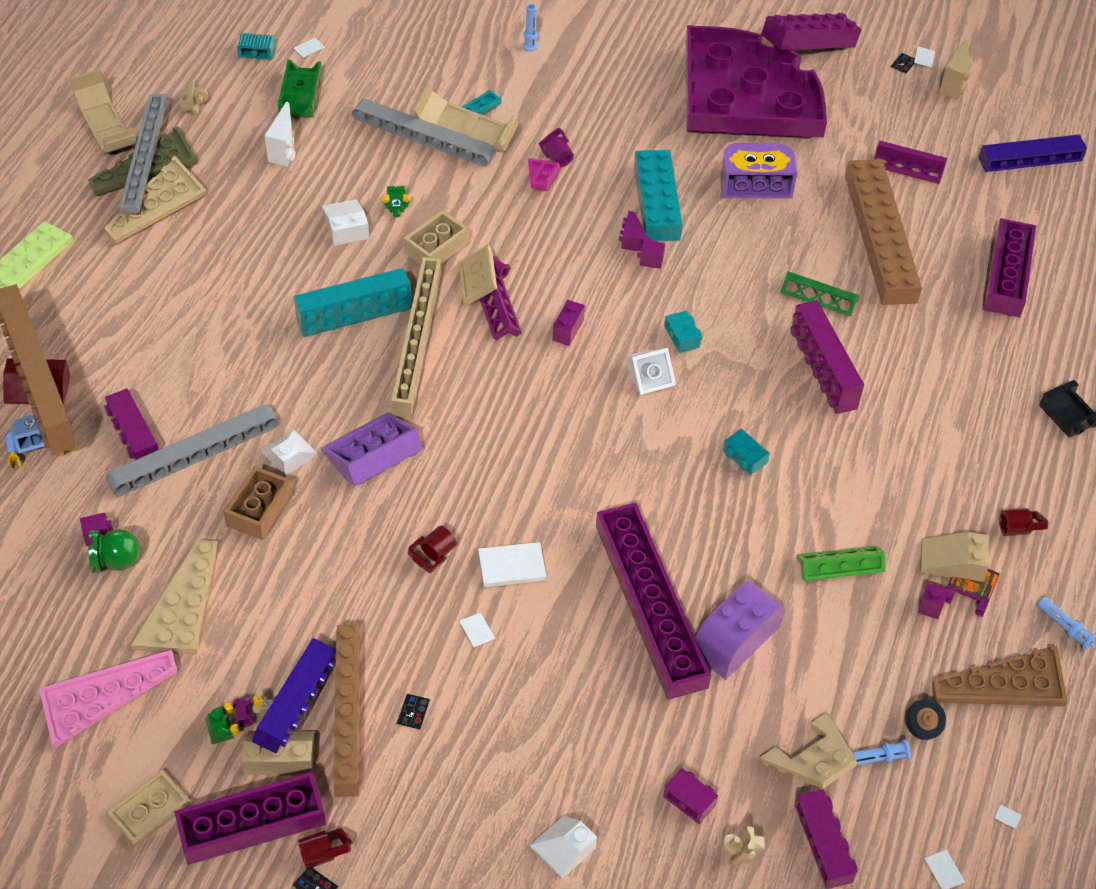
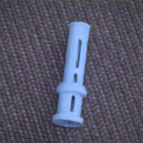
(530, 33)
(1072, 632)
(885, 753)

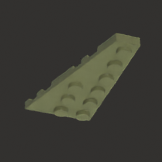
(165, 149)

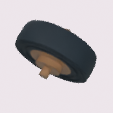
(925, 719)

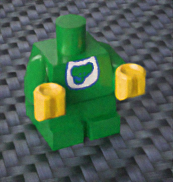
(396, 200)
(219, 725)

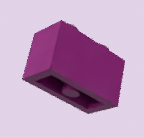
(568, 322)
(690, 795)

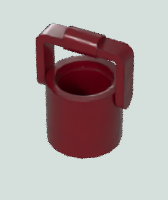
(1020, 522)
(434, 546)
(318, 850)

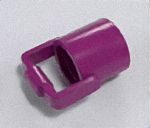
(557, 147)

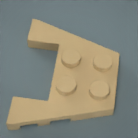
(819, 763)

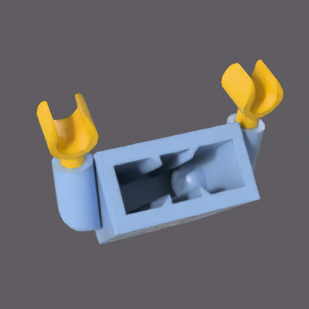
(23, 438)

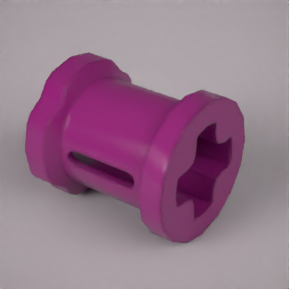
(501, 269)
(243, 712)

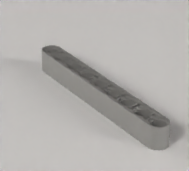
(424, 132)
(191, 450)

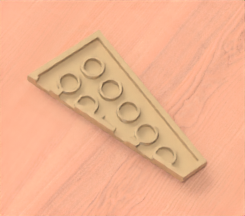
(162, 196)
(181, 610)

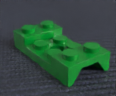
(300, 97)

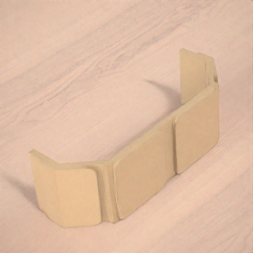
(100, 112)
(464, 121)

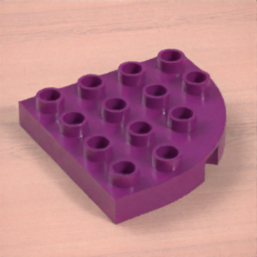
(749, 87)

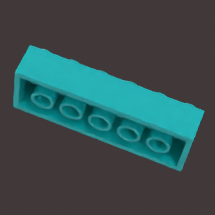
(658, 195)
(353, 302)

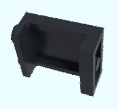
(1068, 409)

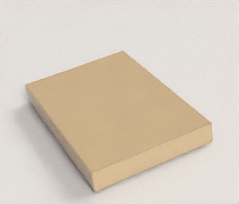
(477, 275)
(148, 808)

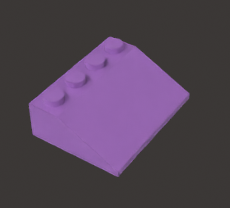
(373, 448)

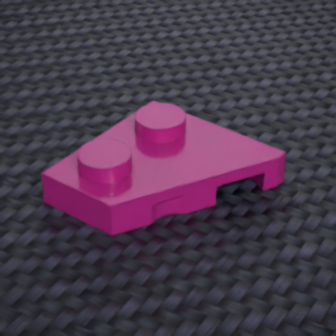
(542, 173)

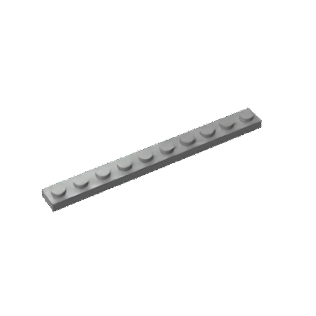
(143, 154)

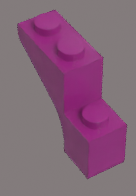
(635, 239)

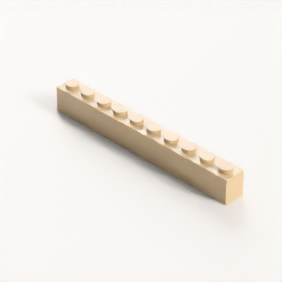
(416, 338)

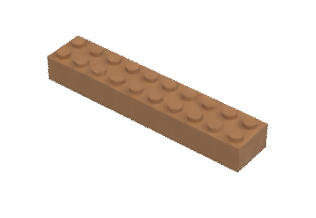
(883, 232)
(36, 373)

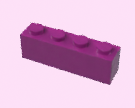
(131, 424)
(825, 839)

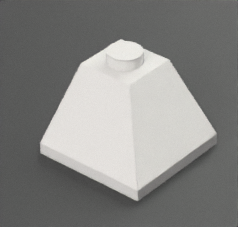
(651, 370)
(289, 452)
(565, 845)

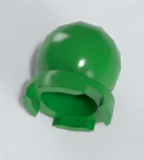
(115, 550)

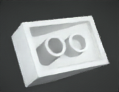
(280, 139)
(346, 222)

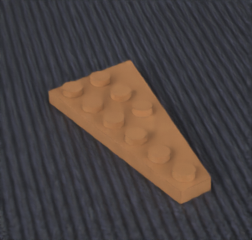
(1012, 681)

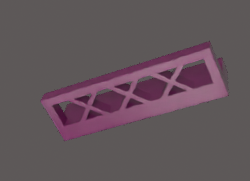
(911, 159)
(505, 311)

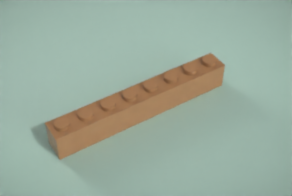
(347, 711)

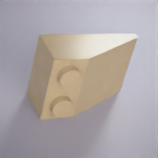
(957, 73)
(956, 555)

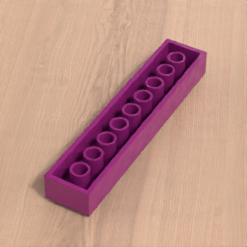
(652, 601)

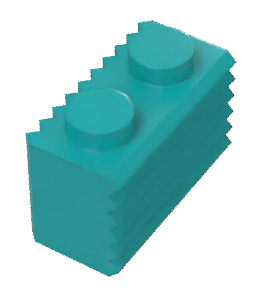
(256, 46)
(683, 331)
(746, 452)

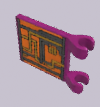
(974, 589)

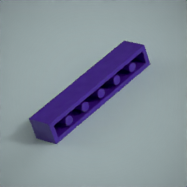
(1032, 153)
(294, 695)

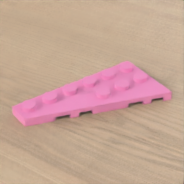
(87, 699)

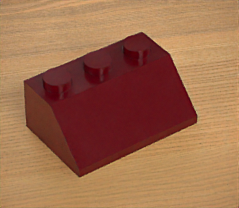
(12, 387)

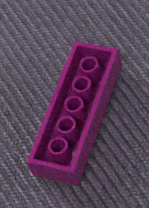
(811, 31)
(1010, 267)
(827, 357)
(250, 818)

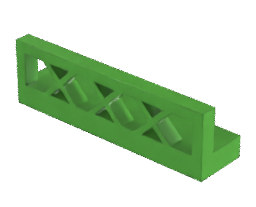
(842, 563)

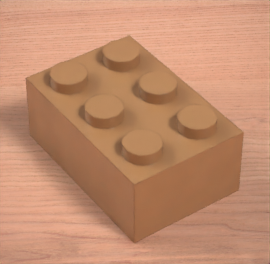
(258, 503)

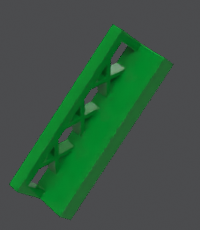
(821, 287)

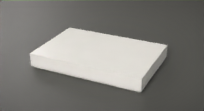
(512, 564)

